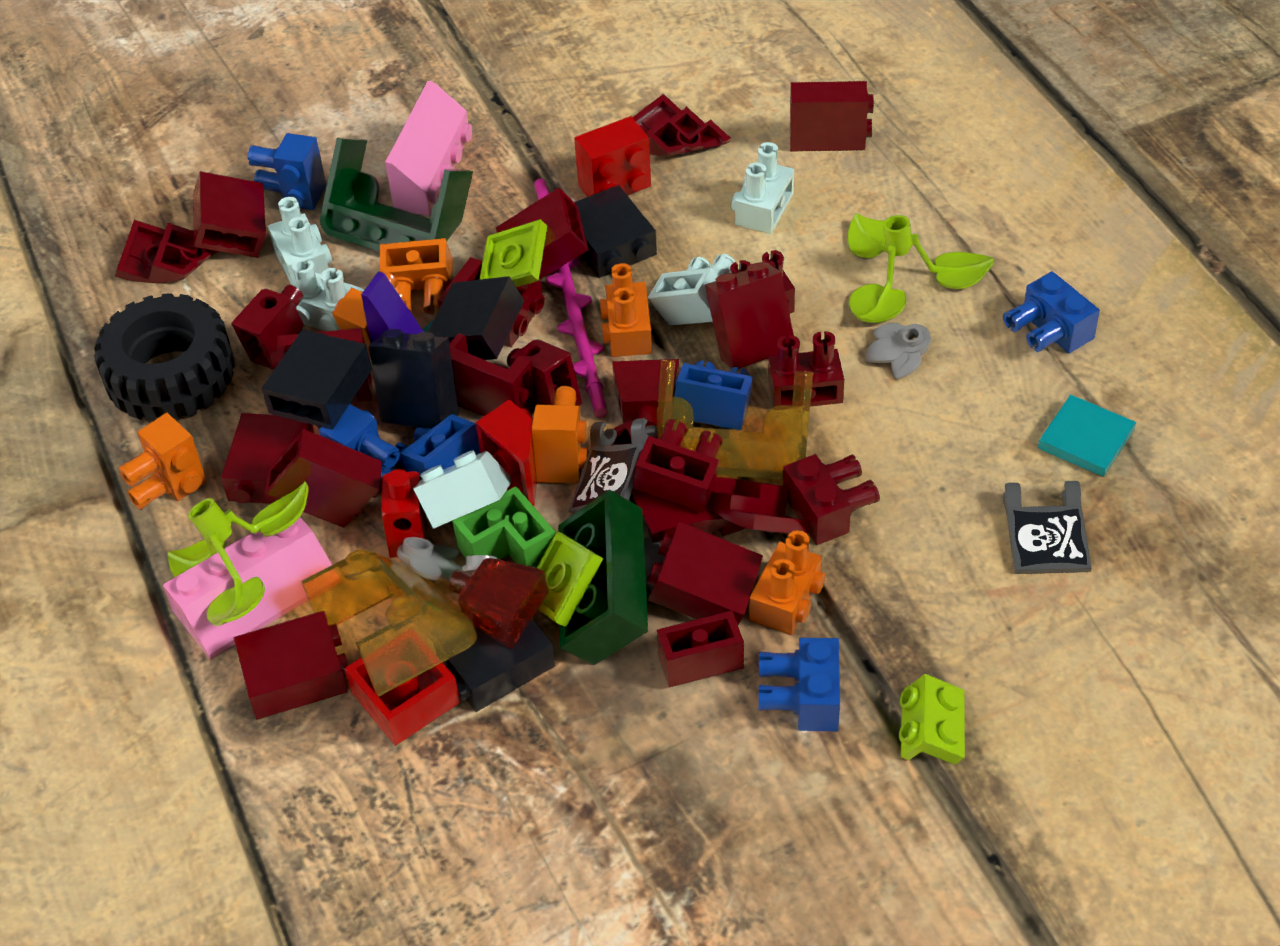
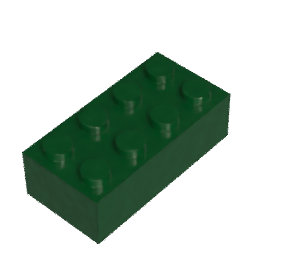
(616, 599)

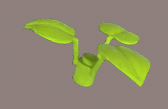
(871, 237)
(216, 528)

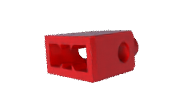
(401, 502)

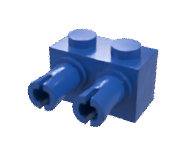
(296, 166)
(1058, 313)
(715, 394)
(359, 432)
(439, 445)
(818, 686)

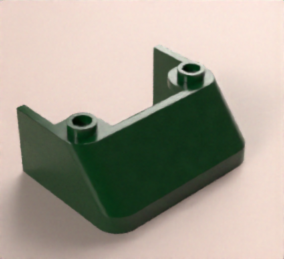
(355, 216)

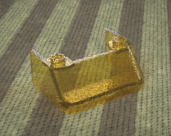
(746, 452)
(421, 619)

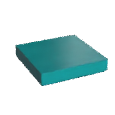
(1087, 435)

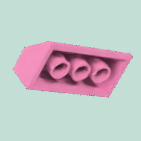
(425, 148)
(277, 560)

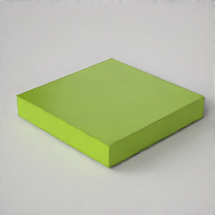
(515, 253)
(568, 573)

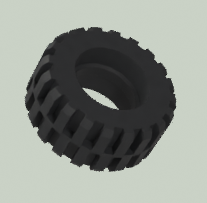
(158, 328)

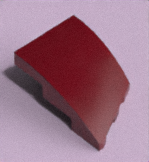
(677, 130)
(159, 254)
(754, 505)
(663, 516)

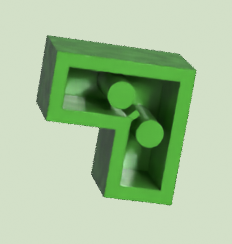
(505, 529)

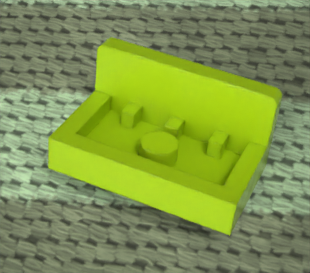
(933, 720)

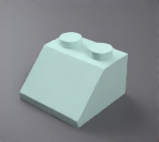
(462, 487)

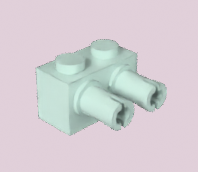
(764, 191)
(297, 239)
(320, 294)
(682, 294)

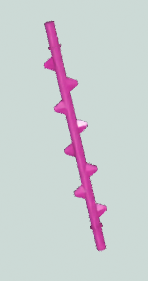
(575, 325)

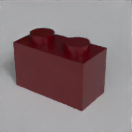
(700, 648)

